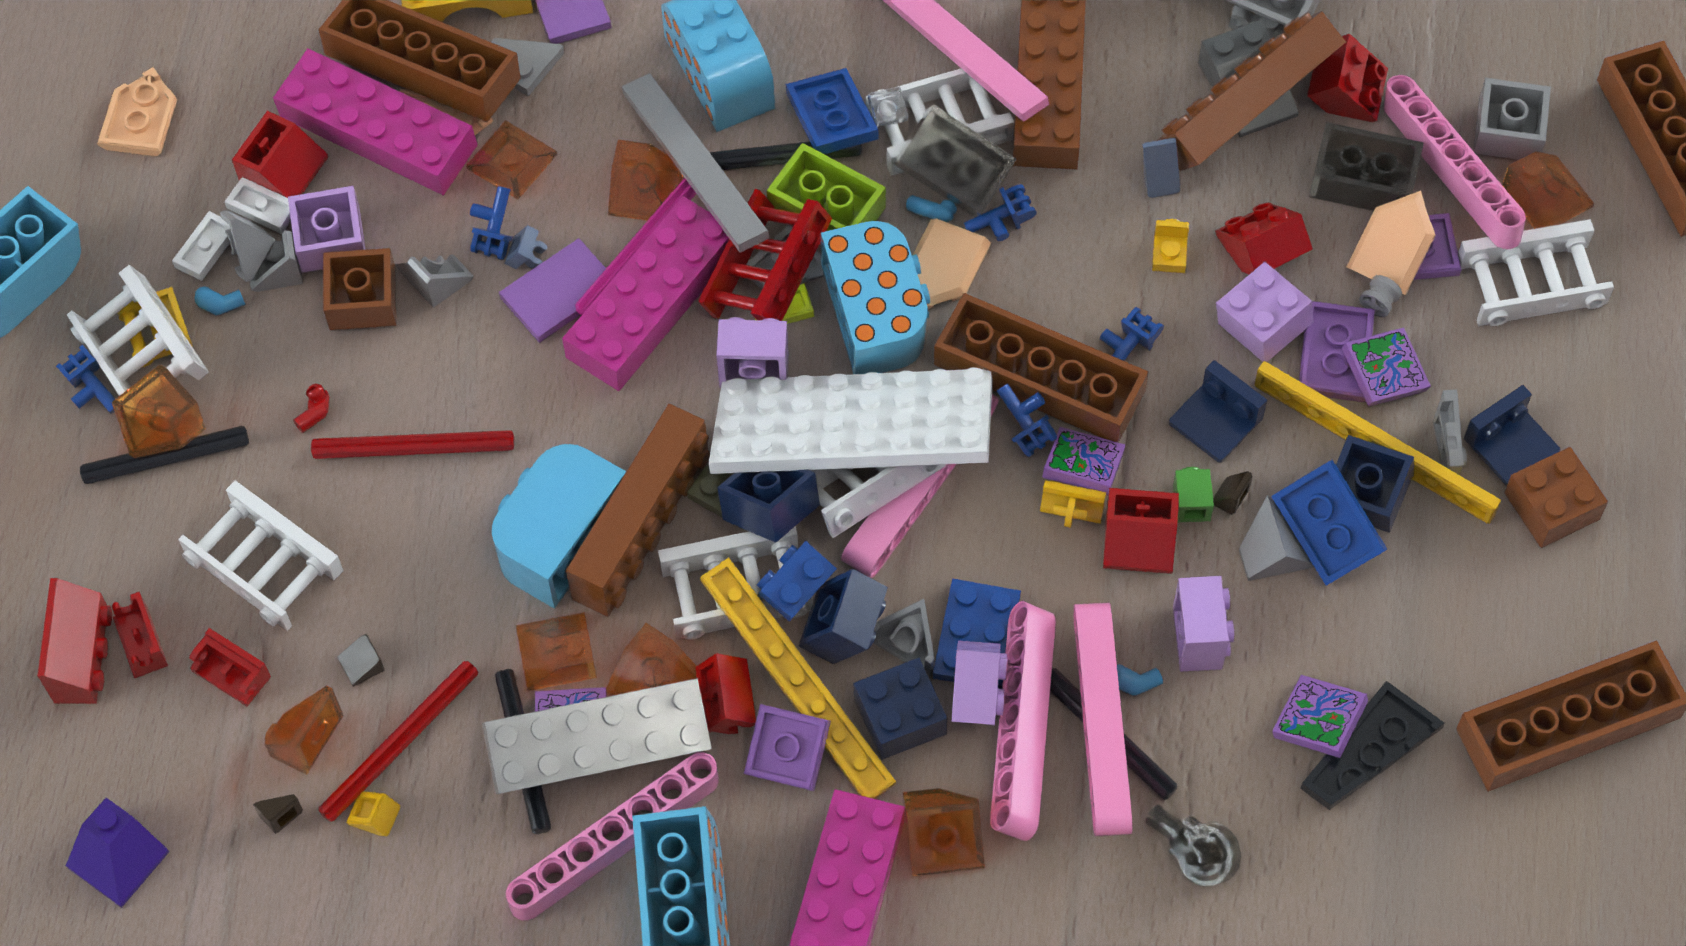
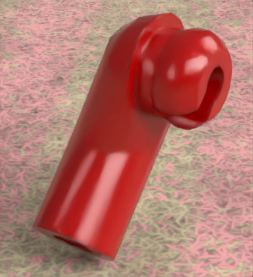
(317, 408)

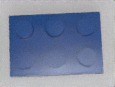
(832, 111)
(1329, 522)
(976, 615)

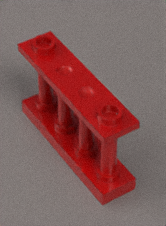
(787, 272)

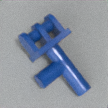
(995, 216)
(495, 217)
(1134, 333)
(85, 374)
(1021, 414)

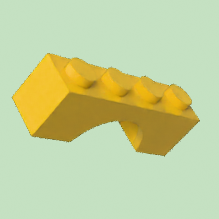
(442, 8)

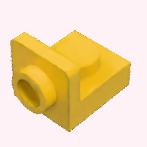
(1170, 246)

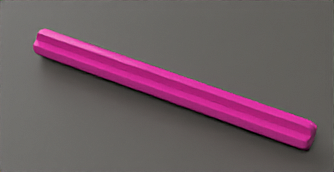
(683, 189)

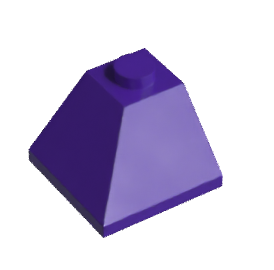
(114, 852)

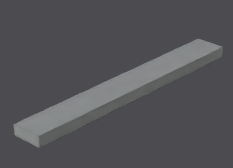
(695, 163)

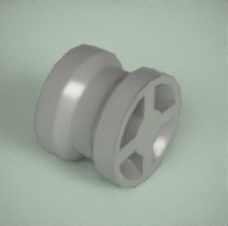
(1380, 295)

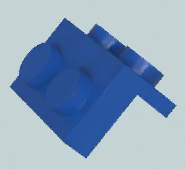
(796, 581)

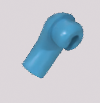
(932, 210)
(217, 303)
(1137, 683)

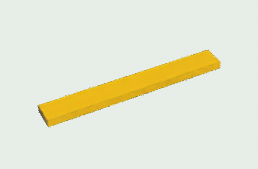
(1345, 423)
(796, 678)

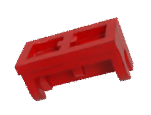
(138, 636)
(229, 667)
(726, 693)

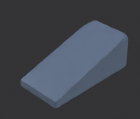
(1161, 167)

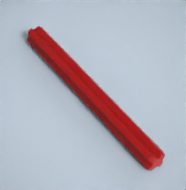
(412, 444)
(398, 741)

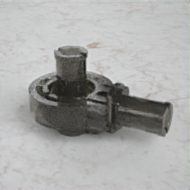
(1199, 846)

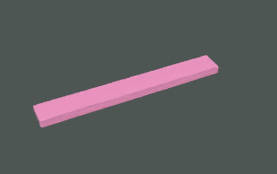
(972, 56)

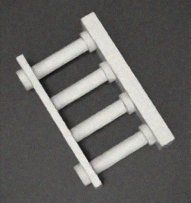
(994, 127)
(1540, 244)
(152, 314)
(865, 496)
(268, 523)
(706, 555)

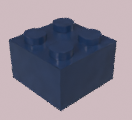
(1377, 479)
(768, 501)
(844, 617)
(900, 708)

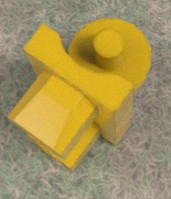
(1072, 502)

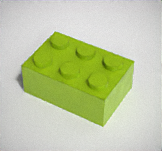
(839, 189)

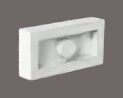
(259, 205)
(203, 247)

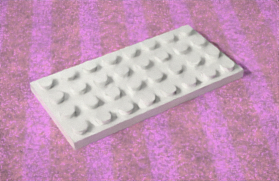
(852, 421)

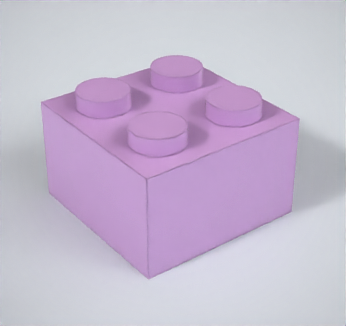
(324, 224)
(1265, 312)
(752, 349)
(1202, 623)
(976, 682)

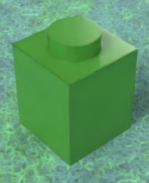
(1194, 494)

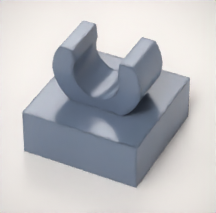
(522, 249)

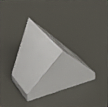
(248, 242)
(279, 266)
(436, 278)
(1271, 545)
(907, 635)

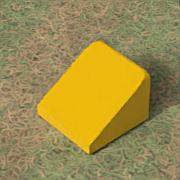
(374, 813)

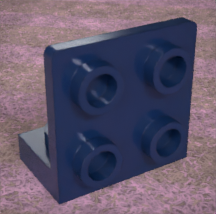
(1219, 412)
(1509, 436)

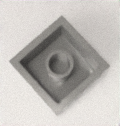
(1511, 119)

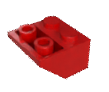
(1349, 82)
(279, 156)
(1265, 235)
(1140, 530)

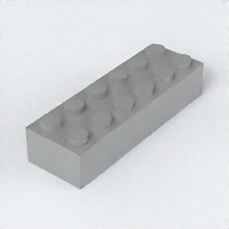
(596, 736)

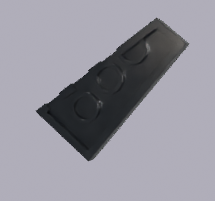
(1384, 734)

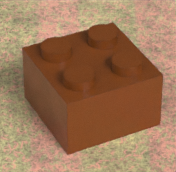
(359, 289)
(1555, 497)

